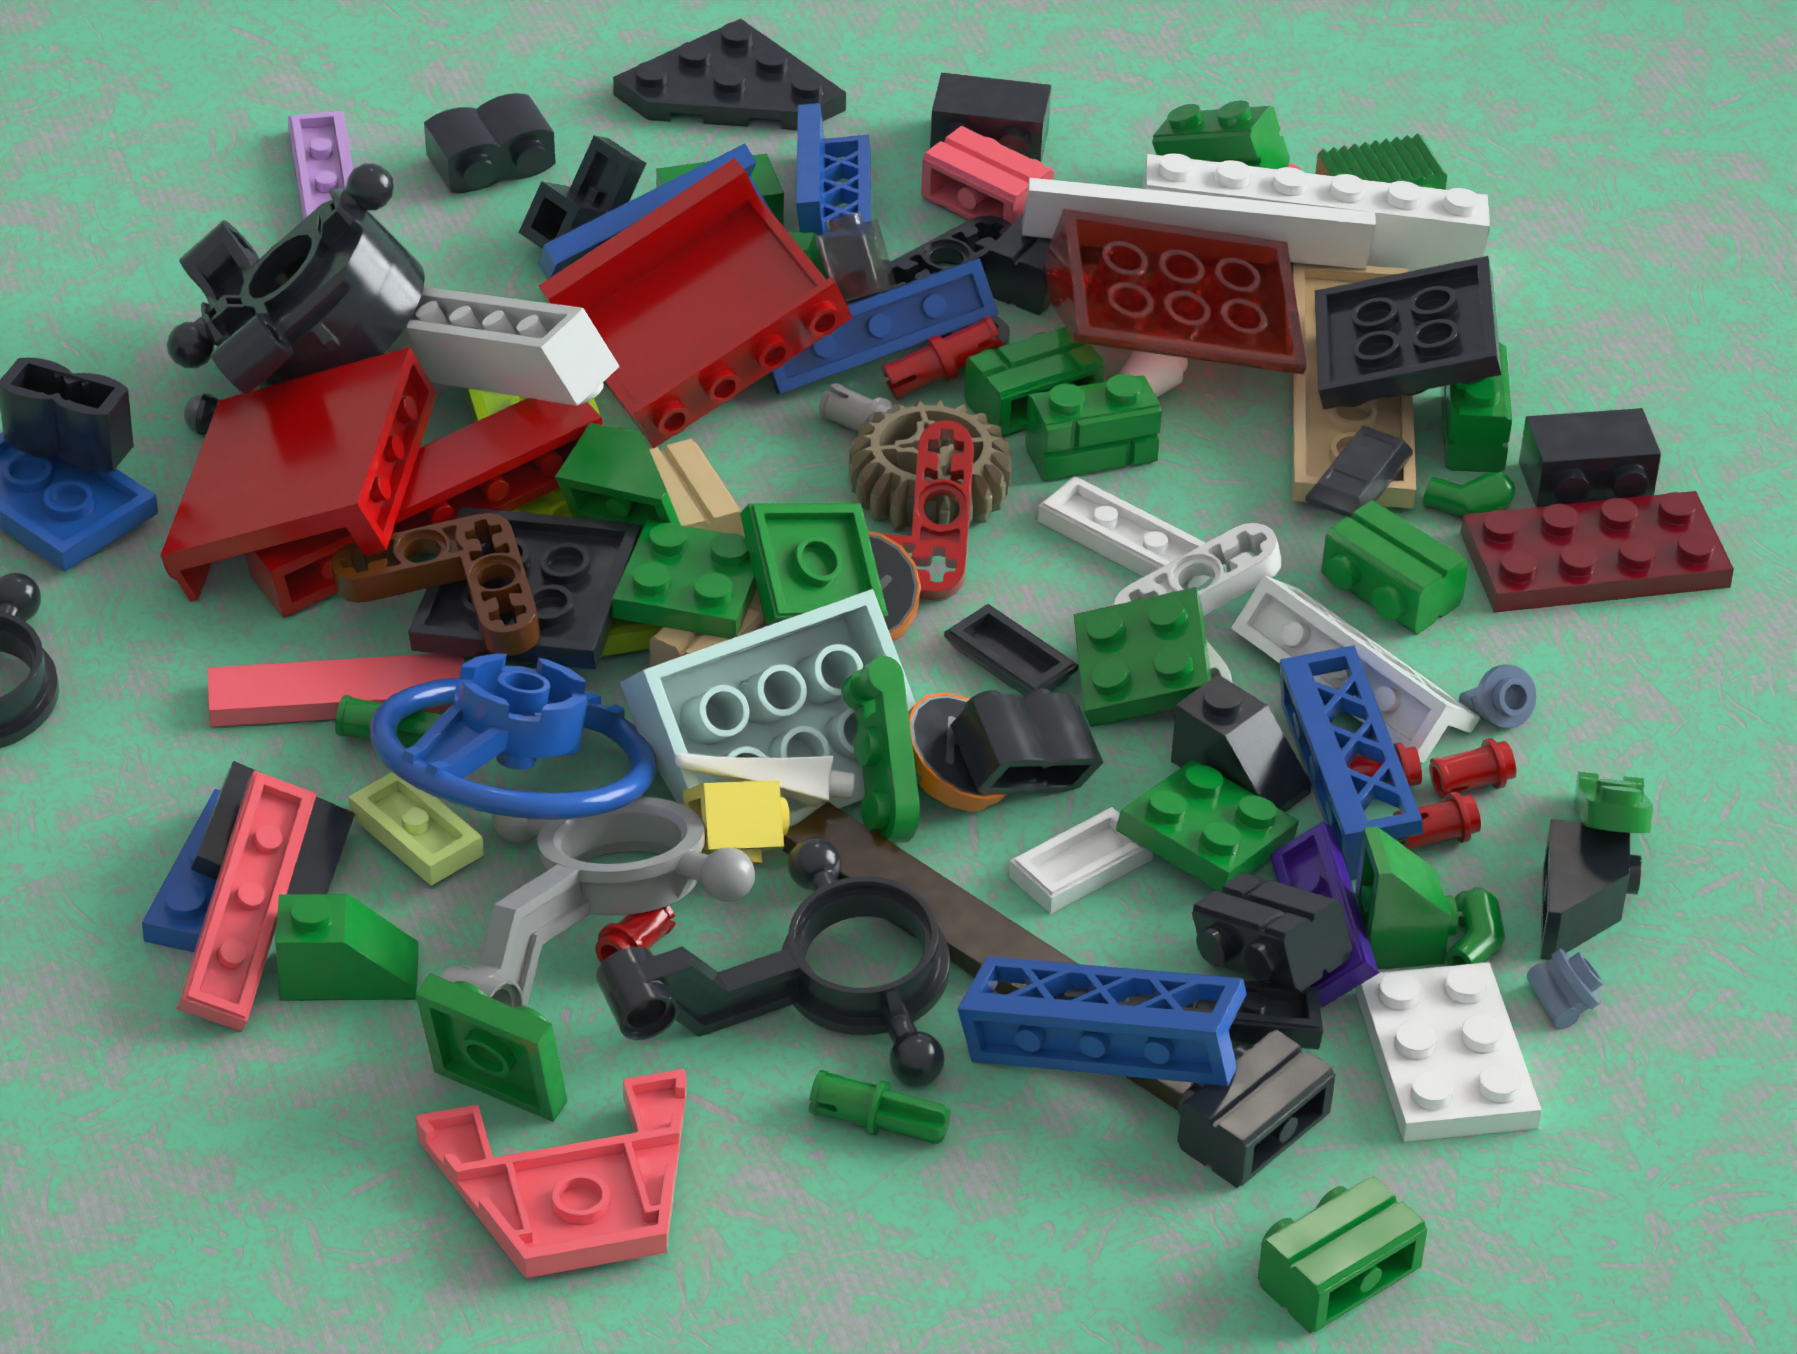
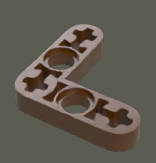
(458, 559)

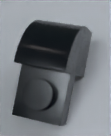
(600, 185)

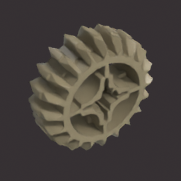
(886, 464)

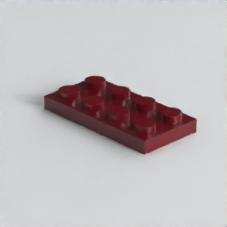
(1596, 551)

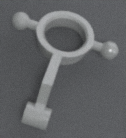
(580, 888)

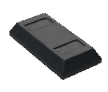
(1360, 472)
(1010, 651)

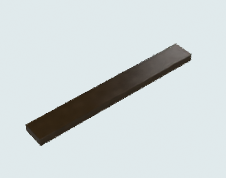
(968, 924)

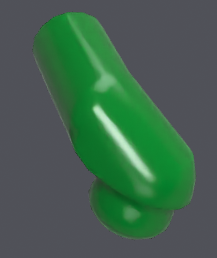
(1480, 495)
(1484, 928)

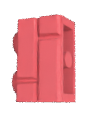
(978, 176)

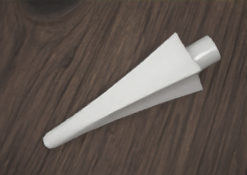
(799, 777)

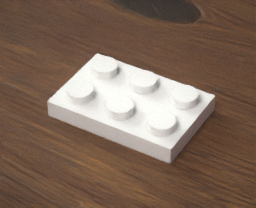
(1448, 1052)

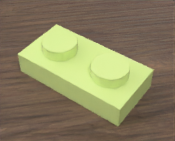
(416, 828)

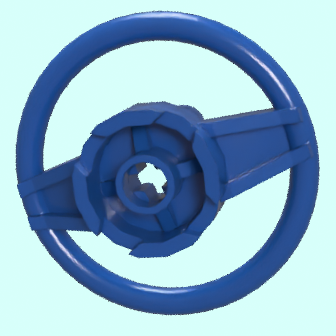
(512, 717)

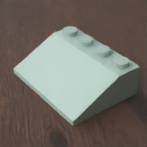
(764, 696)

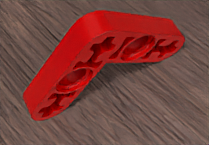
(946, 539)

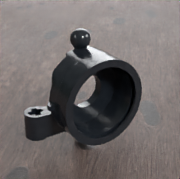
(312, 302)

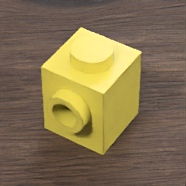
(741, 816)

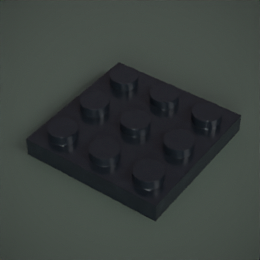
(1406, 333)
(572, 578)

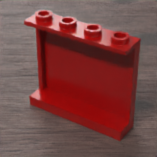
(699, 301)
(303, 464)

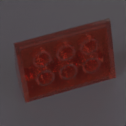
(1175, 291)

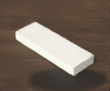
(1116, 529)

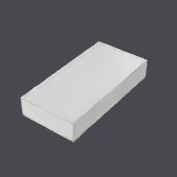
(1077, 862)

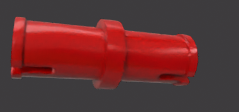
(940, 358)

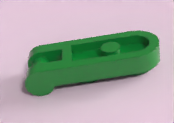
(884, 749)
(1613, 803)

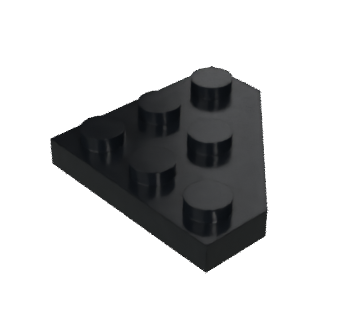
(728, 80)

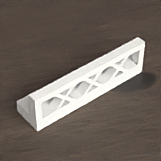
(1292, 624)

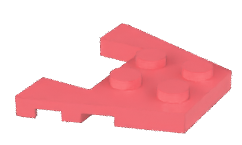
(572, 1200)

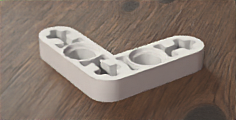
(1242, 575)

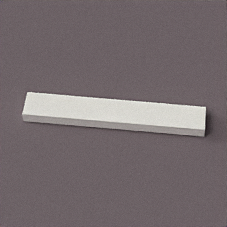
(1311, 232)

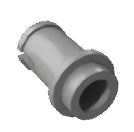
(850, 407)

